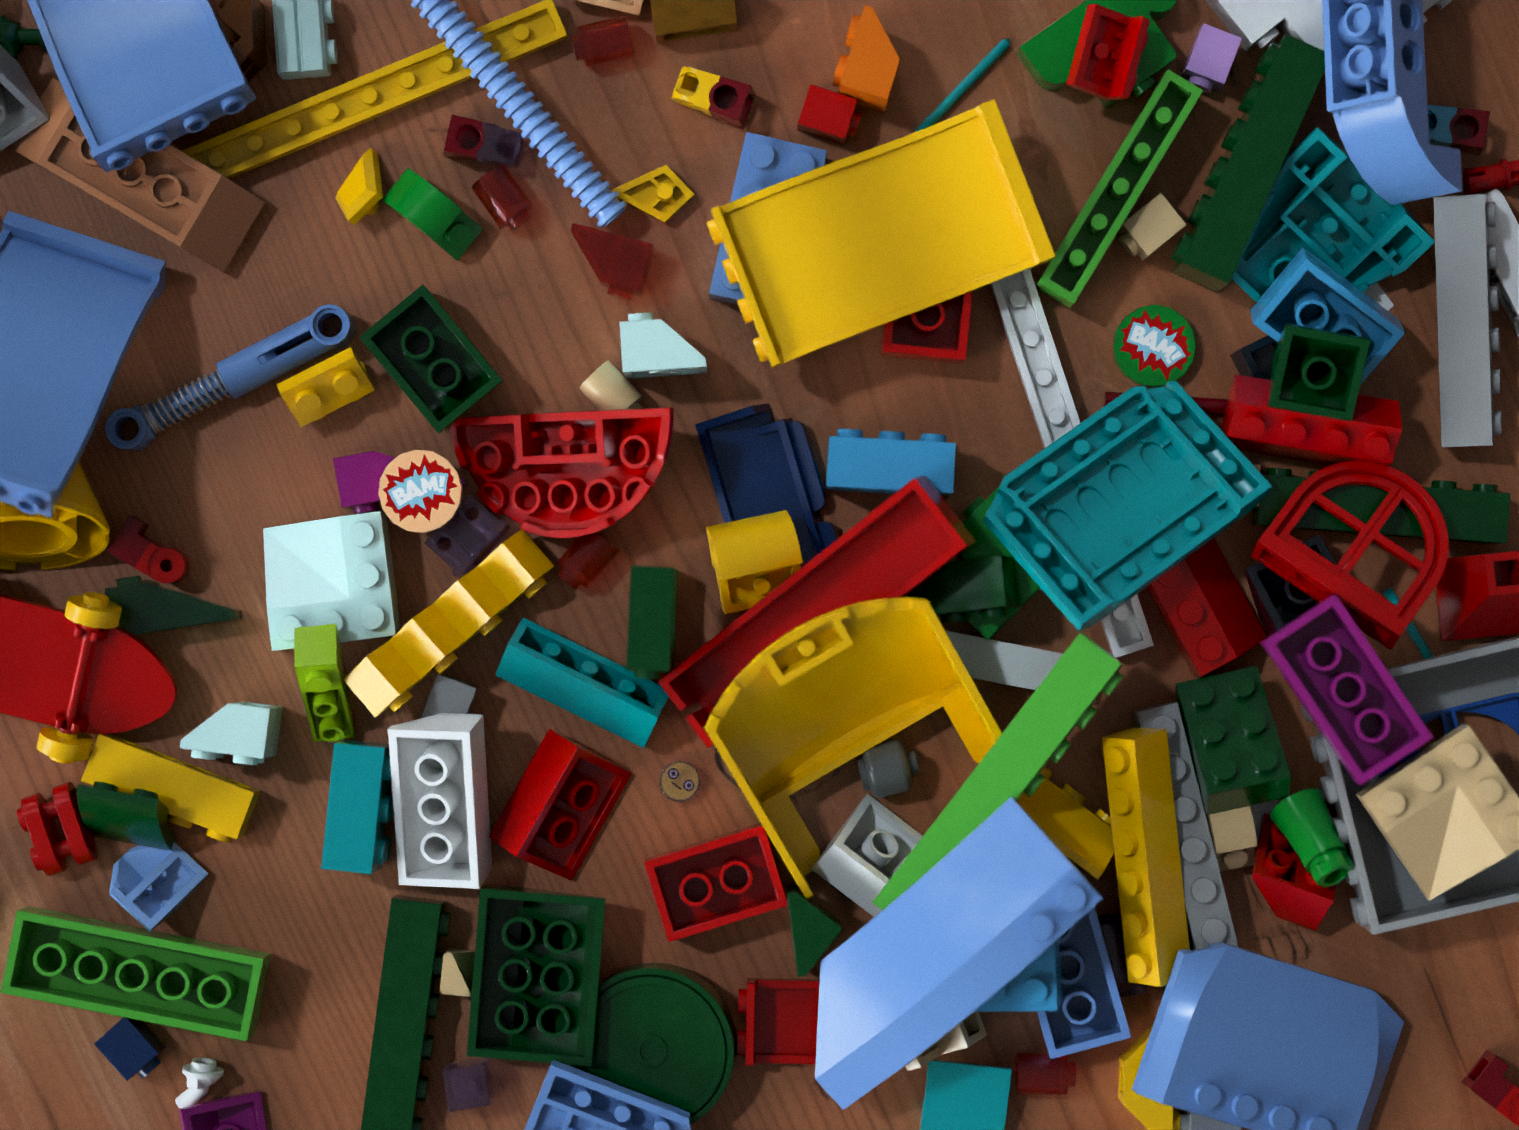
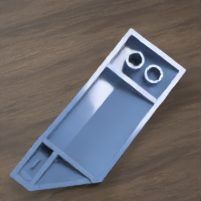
(943, 950)

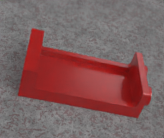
(779, 1021)

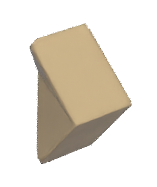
(457, 972)

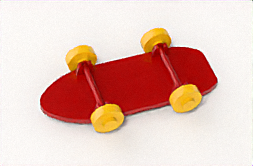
(78, 673)

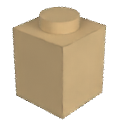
(1150, 227)

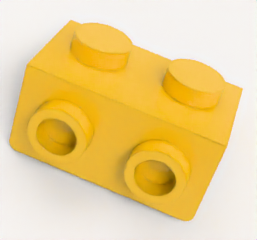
(326, 387)

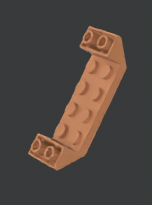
(158, 190)

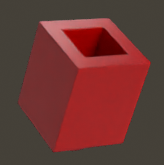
(829, 115)

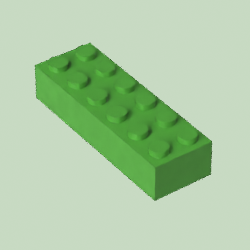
(135, 973)

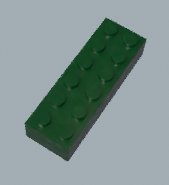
(1251, 163)

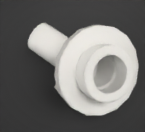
(200, 1075)

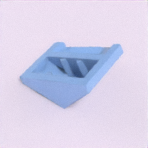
(154, 882)

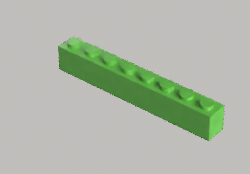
(1017, 756)

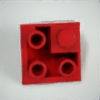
(1479, 596)
(1285, 881)

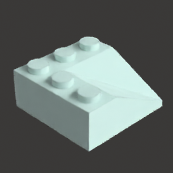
(331, 575)

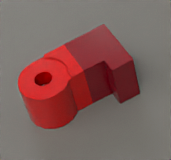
(148, 556)
(1488, 1083)

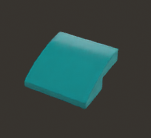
(965, 1096)

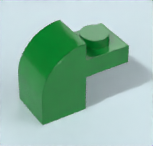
(432, 213)

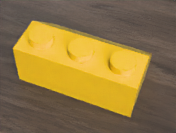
(1070, 825)

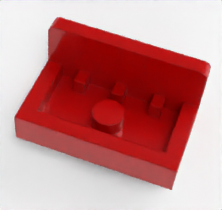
(1108, 53)

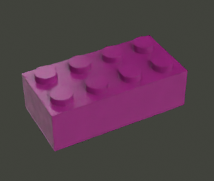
(1346, 689)

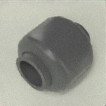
(888, 769)

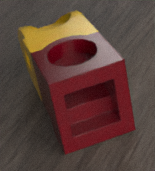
(714, 95)

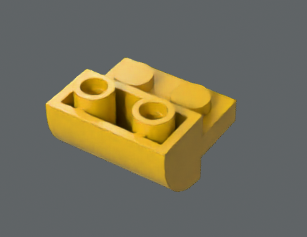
(753, 557)

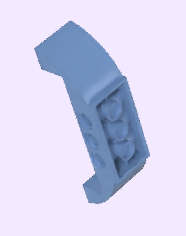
(1381, 98)

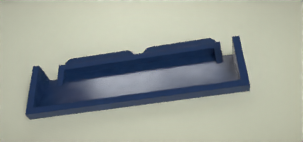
(766, 470)

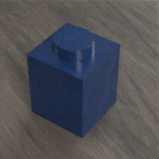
(131, 1048)

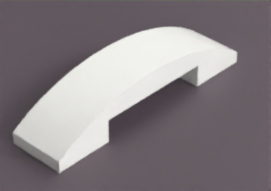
(1003, 661)

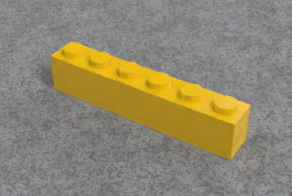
(1146, 852)

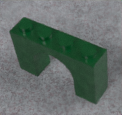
(652, 621)

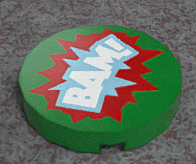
(1153, 346)

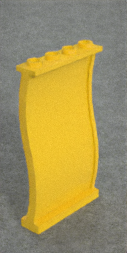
(880, 235)

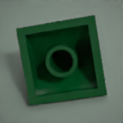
(1317, 371)
(811, 928)

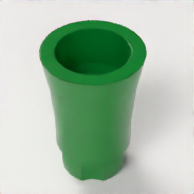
(1313, 836)

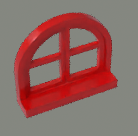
(1322, 578)

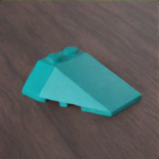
(1334, 215)

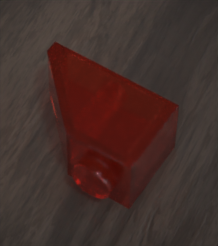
(615, 259)

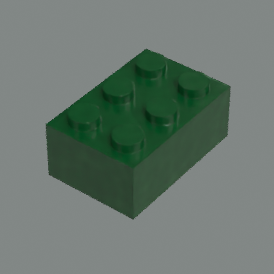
(1233, 740)

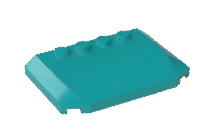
(1122, 500)

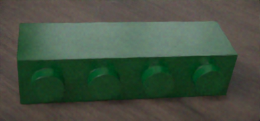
(971, 587)

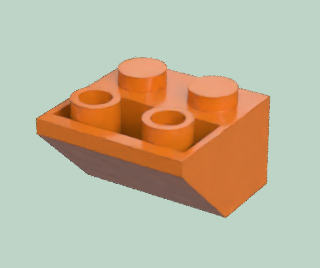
(871, 64)

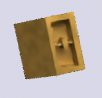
(692, 18)

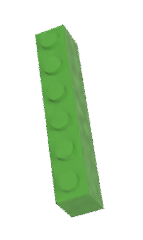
(1118, 188)

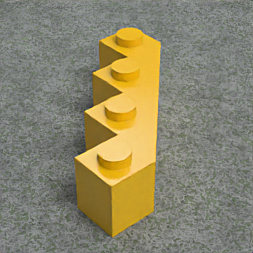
(449, 623)

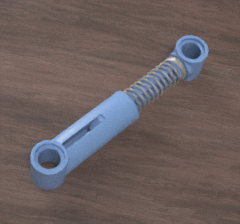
(234, 376)

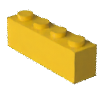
(185, 789)

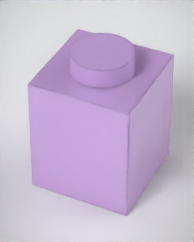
(1210, 58)

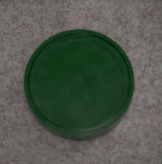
(664, 1036)

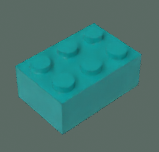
(358, 808)

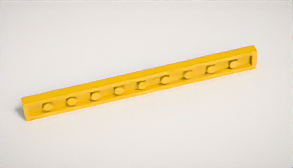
(372, 95)

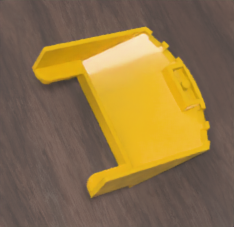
(832, 696)

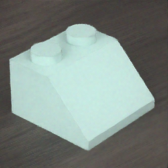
(656, 350)

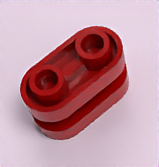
(37, 818)

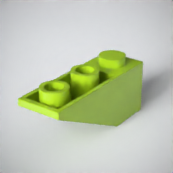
(320, 677)

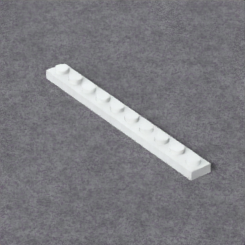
(1055, 416)

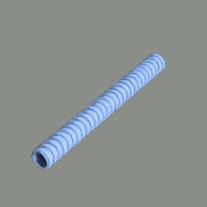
(522, 109)

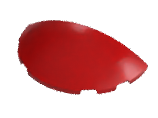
(565, 469)

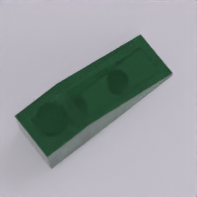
(158, 608)

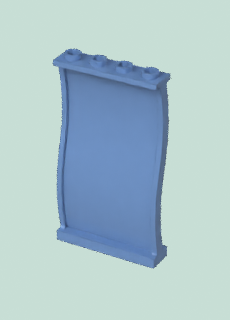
(140, 71)
(63, 336)

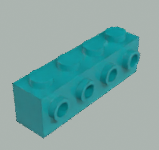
(582, 682)

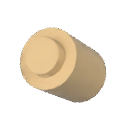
(610, 389)

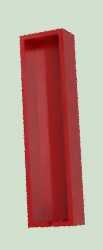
(875, 559)

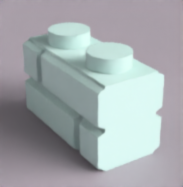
(303, 38)

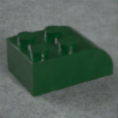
(431, 359)

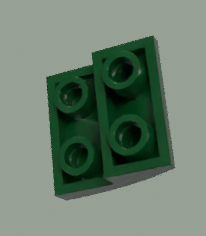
(124, 816)

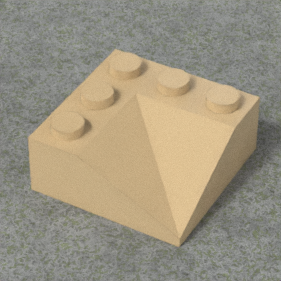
(1446, 812)

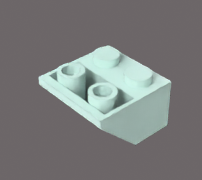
(237, 729)

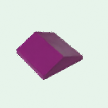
(225, 1113)

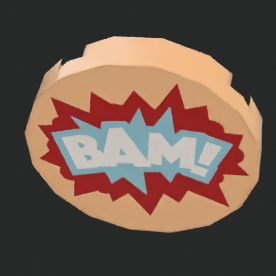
(420, 491)

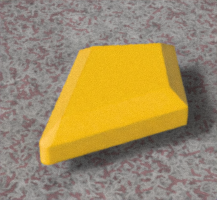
(361, 188)
(656, 193)

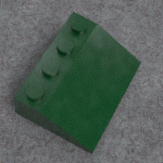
(535, 975)

